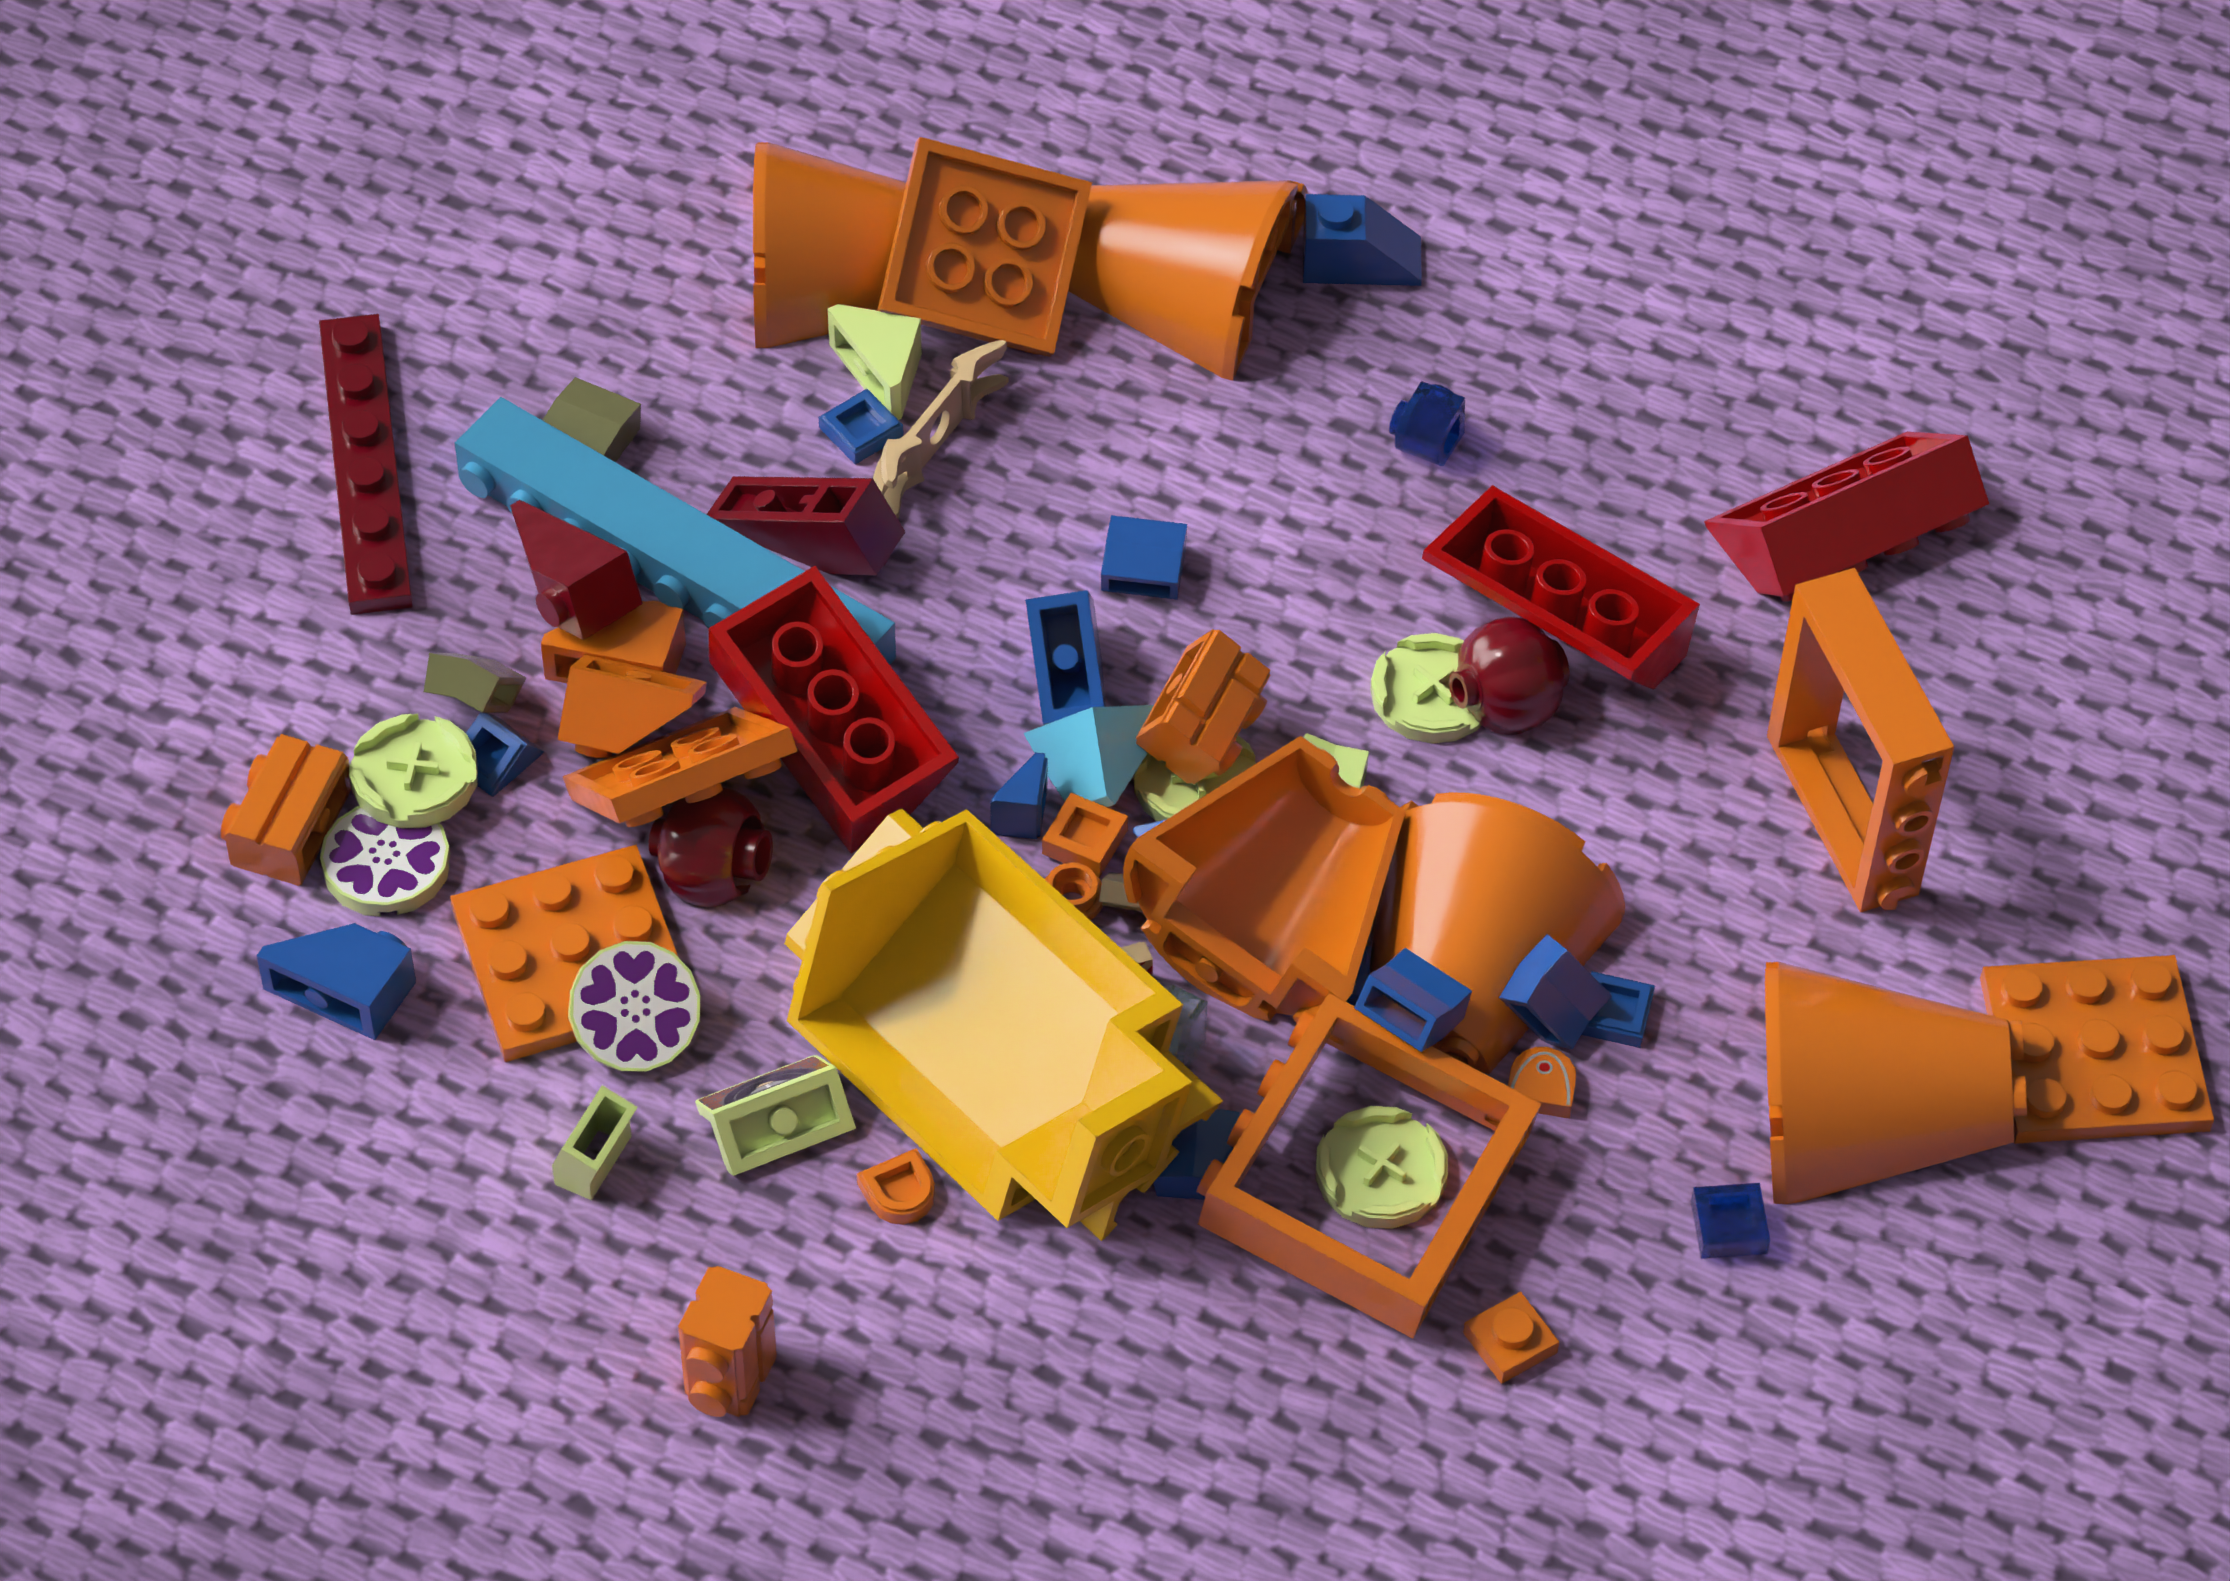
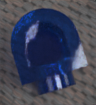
(1429, 423)

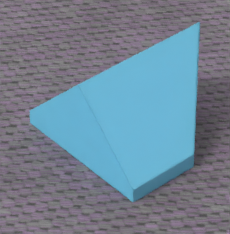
(1092, 751)

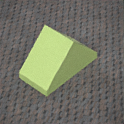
(878, 351)

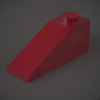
(813, 520)
(577, 575)

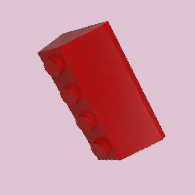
(1852, 511)
(1567, 586)
(853, 720)

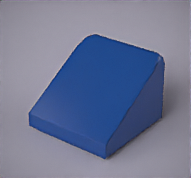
(500, 752)
(1021, 801)

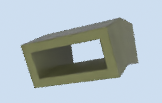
(595, 417)
(473, 680)

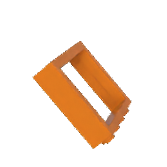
(1842, 645)
(1319, 1258)

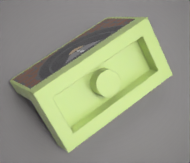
(777, 1113)

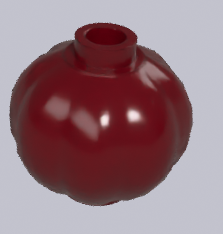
(1510, 676)
(708, 845)

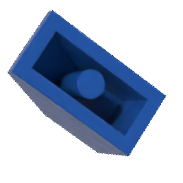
(1357, 243)
(1066, 654)
(341, 975)

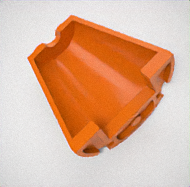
(816, 241)
(1186, 260)
(1268, 883)
(1474, 896)
(1879, 1082)

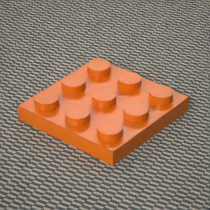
(985, 246)
(681, 765)
(539, 931)
(2102, 1048)

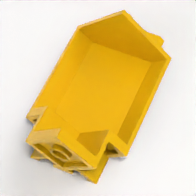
(993, 1022)

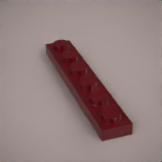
(365, 465)

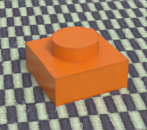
(1085, 833)
(1511, 1337)

